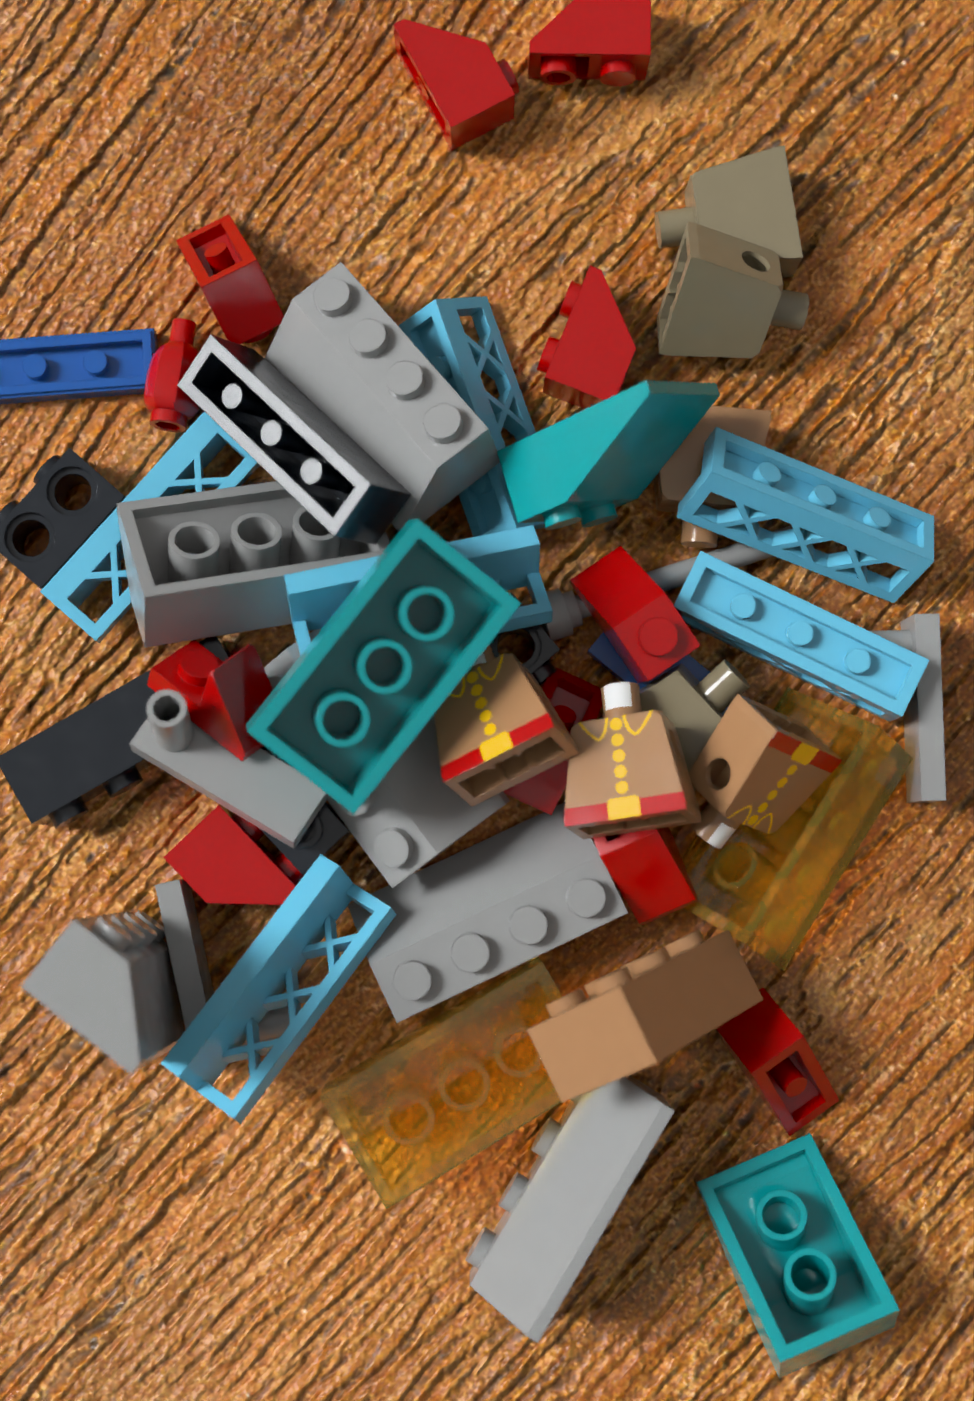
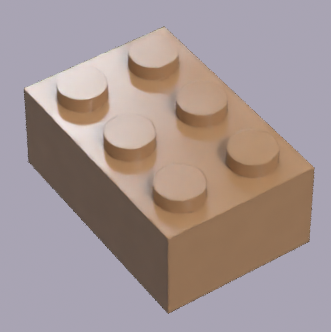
(643, 1012)

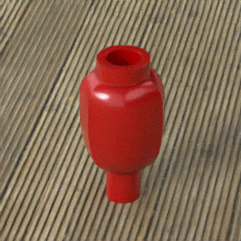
(162, 397)

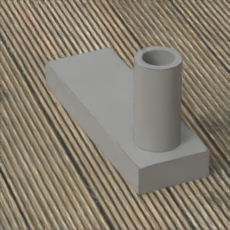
(925, 710)
(257, 789)
(190, 960)

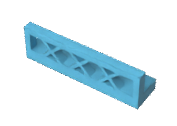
(460, 360)
(819, 510)
(102, 552)
(504, 556)
(799, 638)
(262, 976)

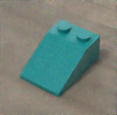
(602, 453)
(797, 1255)

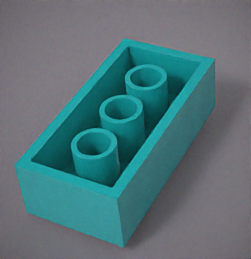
(382, 665)

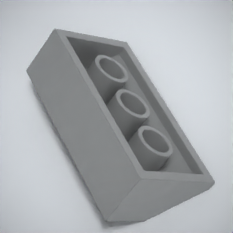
(381, 392)
(221, 558)
(411, 809)
(488, 912)
(113, 986)
(565, 1201)

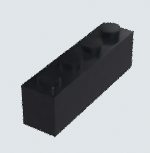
(294, 441)
(85, 753)

